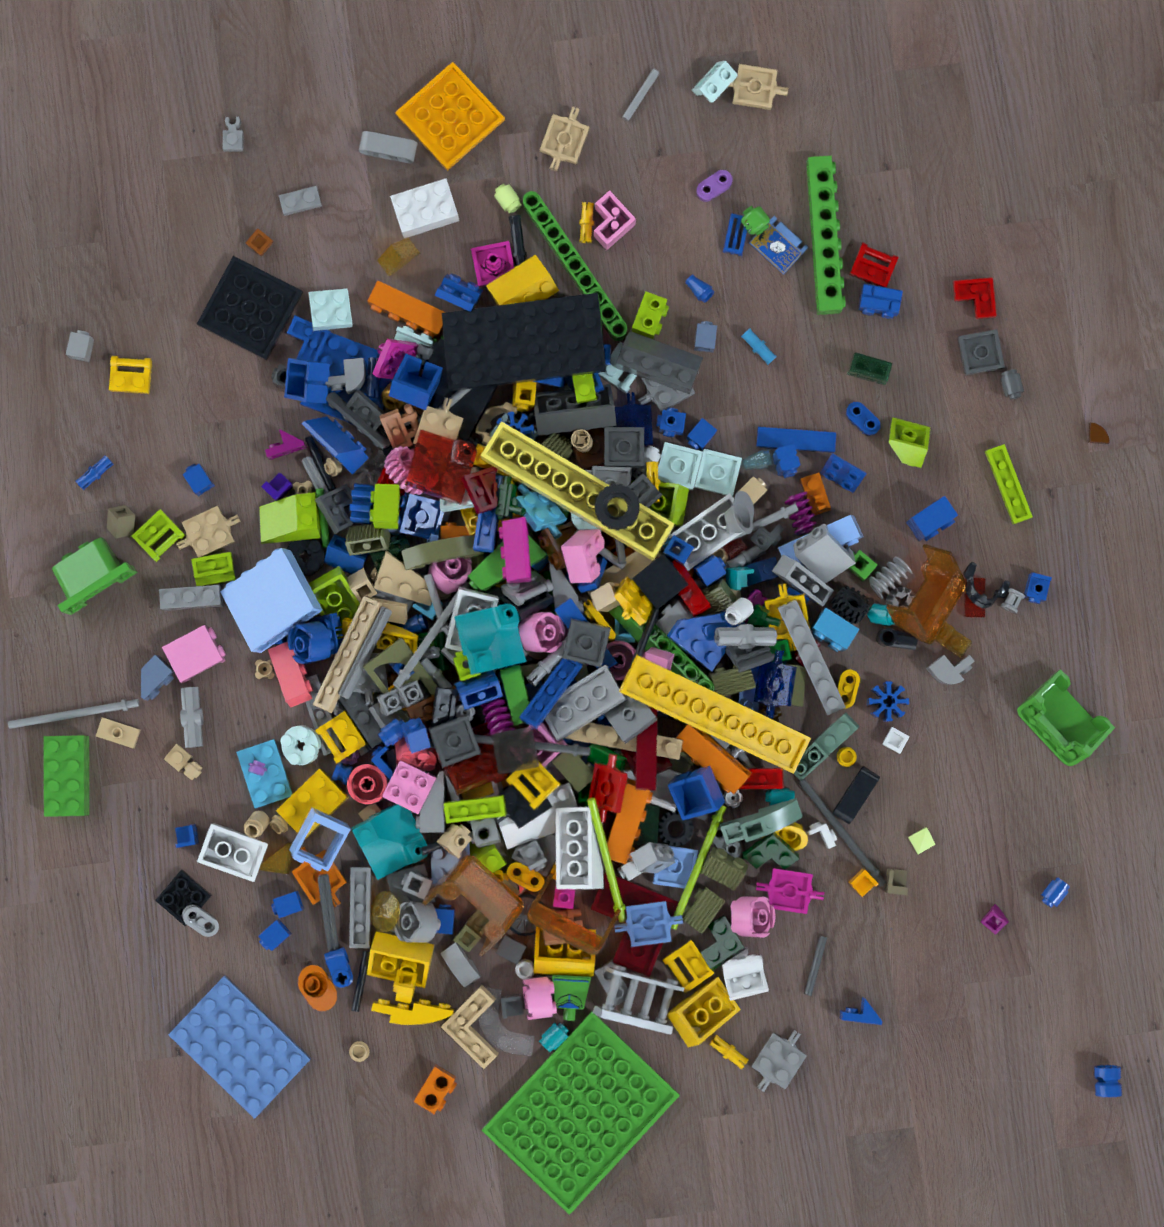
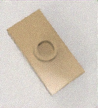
(398, 609)
(118, 732)

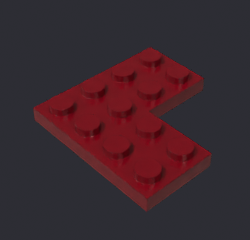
(639, 957)

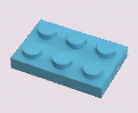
(274, 783)

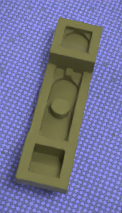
(439, 551)
(474, 927)

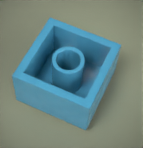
(833, 630)

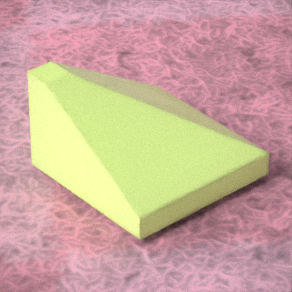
(921, 840)

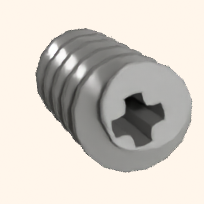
(889, 576)

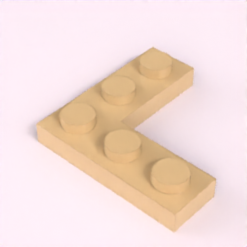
(461, 1031)

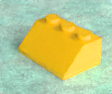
(523, 284)
(391, 954)
(561, 958)

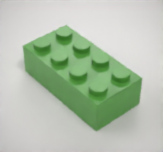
(66, 776)

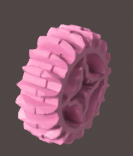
(397, 467)

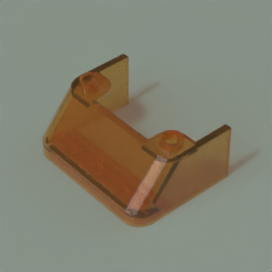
(934, 598)
(483, 891)
(565, 928)

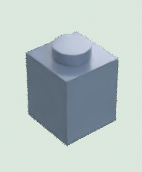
(705, 337)

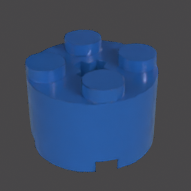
(310, 642)

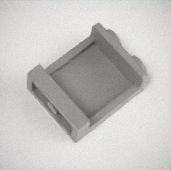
(823, 554)

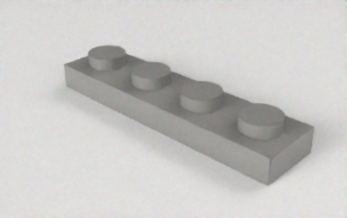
(320, 716)
(360, 907)

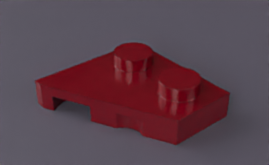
(482, 489)

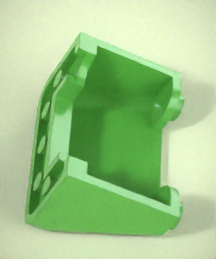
(1063, 722)

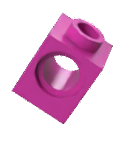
(564, 898)

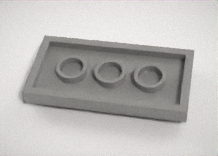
(584, 703)

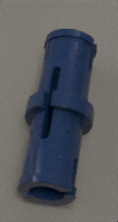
(372, 380)

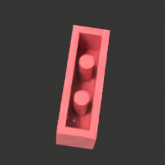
(290, 675)

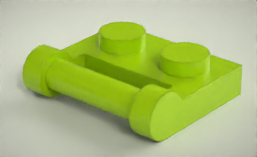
(153, 531)

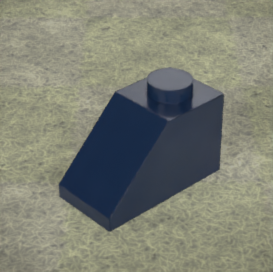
(762, 571)

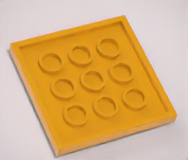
(450, 116)

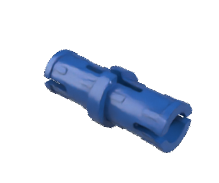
(94, 472)

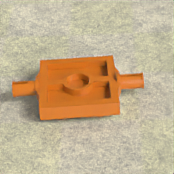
(308, 879)

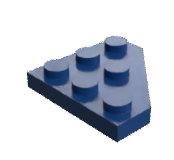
(697, 637)

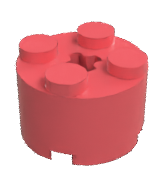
(422, 760)
(357, 780)

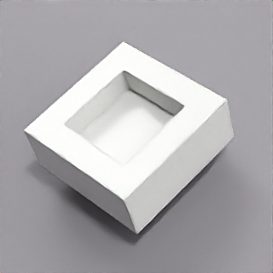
(895, 740)

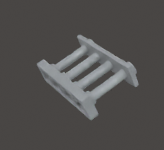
(625, 1014)

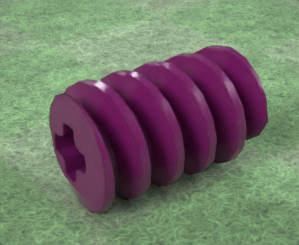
(802, 517)
(496, 716)

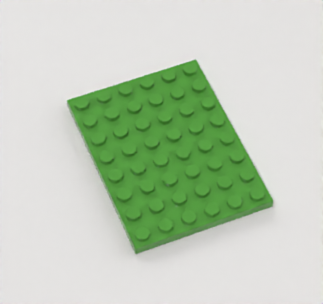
(580, 1112)

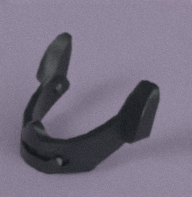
(981, 599)

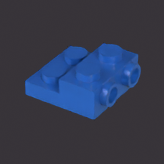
(459, 292)
(419, 516)

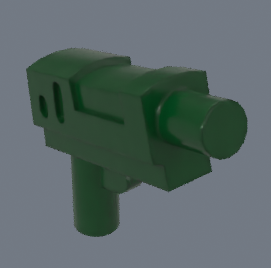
(507, 502)
(760, 617)

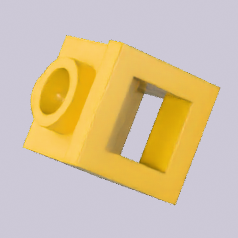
(525, 389)
(405, 986)

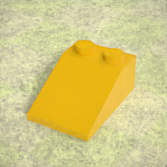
(703, 1012)

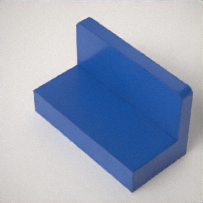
(338, 555)

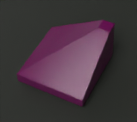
(994, 919)

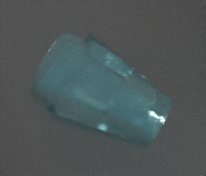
(758, 460)

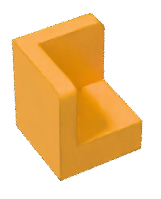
(863, 882)

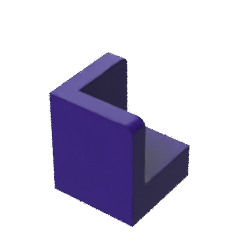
(278, 487)

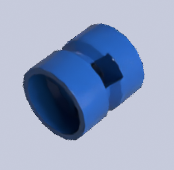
(1108, 1081)

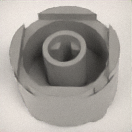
(670, 615)
(417, 922)

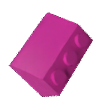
(515, 551)

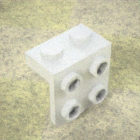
(745, 977)

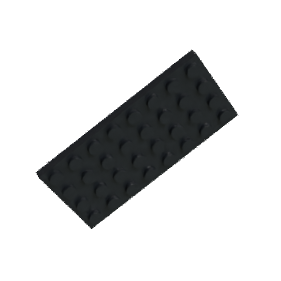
(523, 342)

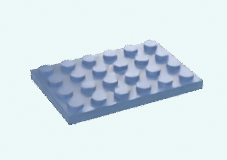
(239, 1046)

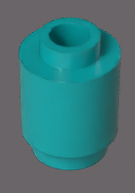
(879, 614)
(777, 796)
(554, 1036)

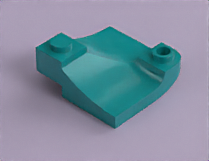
(490, 638)
(390, 840)

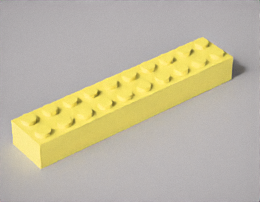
(571, 488)

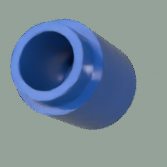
(391, 732)
(1055, 892)

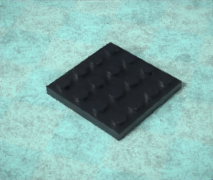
(249, 308)

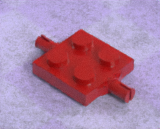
(608, 787)

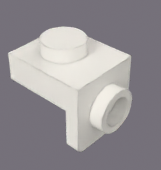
(827, 835)

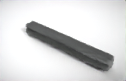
(328, 912)

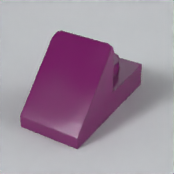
(290, 445)

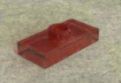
(970, 609)

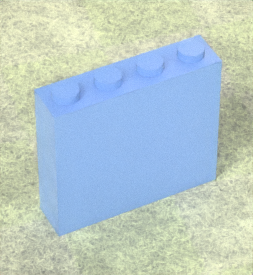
(270, 600)

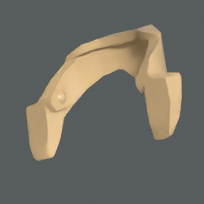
(485, 421)

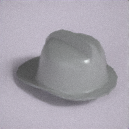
(740, 515)

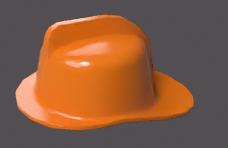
(317, 988)

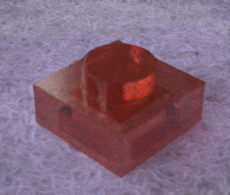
(734, 547)

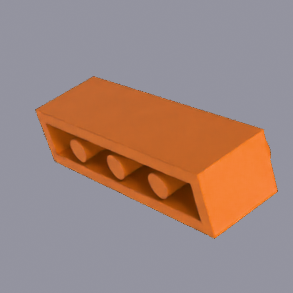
(407, 309)
(708, 752)
(626, 823)

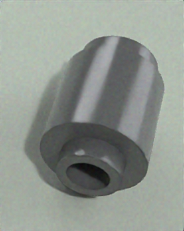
(1012, 384)

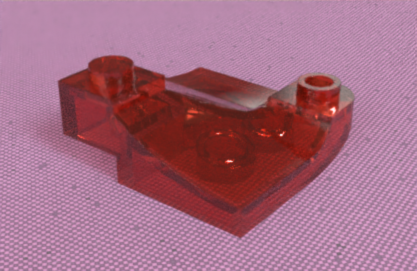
(440, 465)
(476, 769)

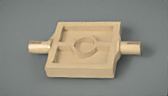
(756, 87)
(564, 139)
(440, 421)
(208, 532)

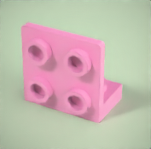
(409, 787)

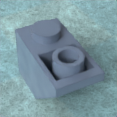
(154, 676)

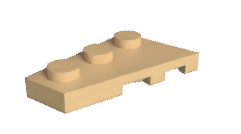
(400, 582)

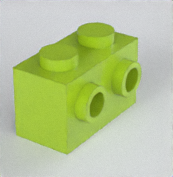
(649, 315)
(386, 506)

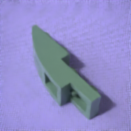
(825, 745)
(762, 823)

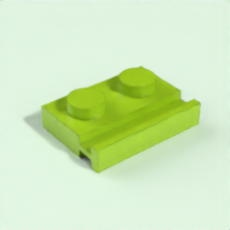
(213, 569)

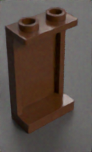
(553, 546)

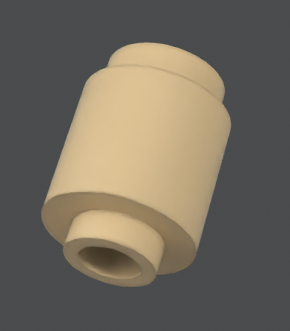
(256, 824)

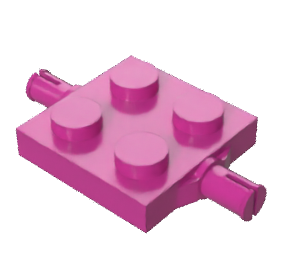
(790, 890)

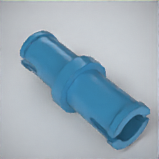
(758, 346)

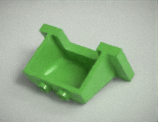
(89, 573)

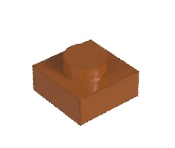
(259, 242)

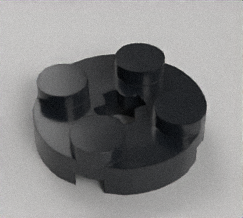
(314, 549)

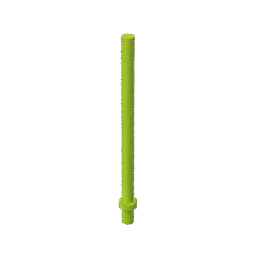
(717, 818)
(606, 859)

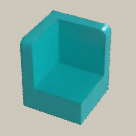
(737, 577)

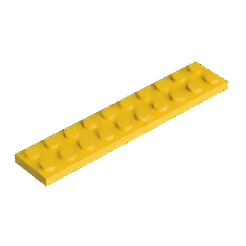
(714, 714)

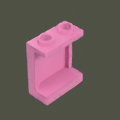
(194, 653)

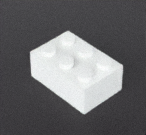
(425, 208)

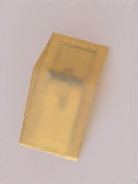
(397, 256)
(278, 862)

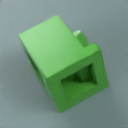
(867, 565)

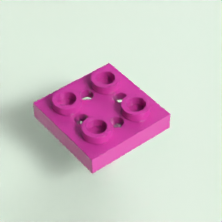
(492, 257)
(392, 356)

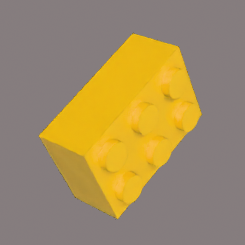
(316, 792)

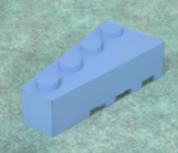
(845, 531)

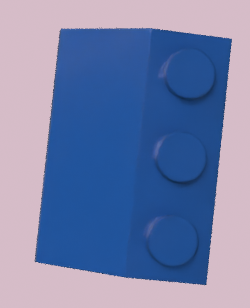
(337, 442)

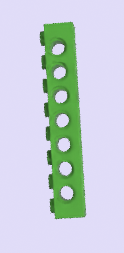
(824, 166)

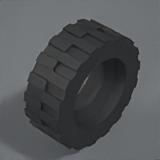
(632, 507)

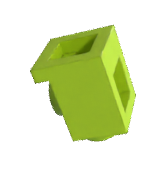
(463, 673)

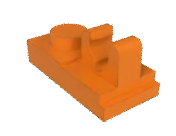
(816, 493)

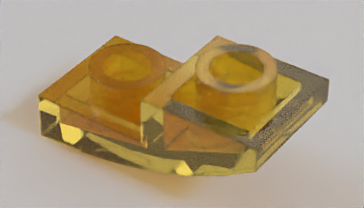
(953, 640)

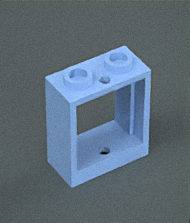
(328, 821)

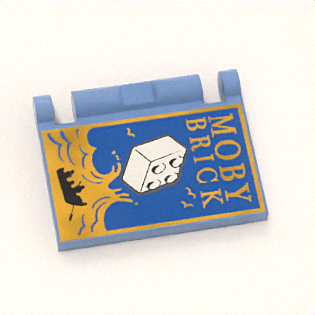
(778, 246)

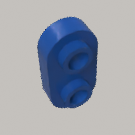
(863, 418)

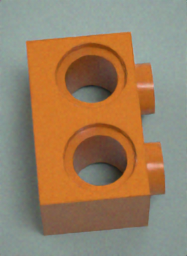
(431, 1087)

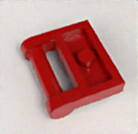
(872, 271)

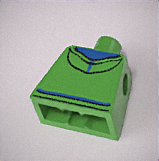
(570, 993)

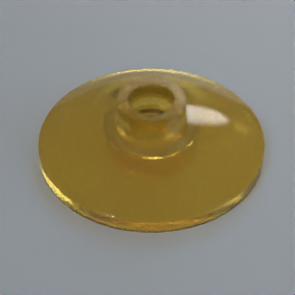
(385, 911)

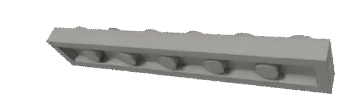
(811, 657)

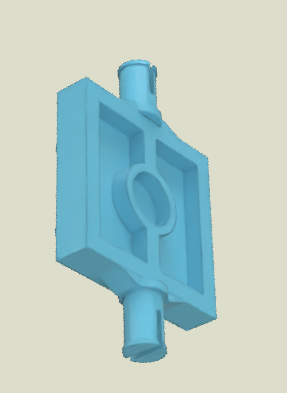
(540, 511)

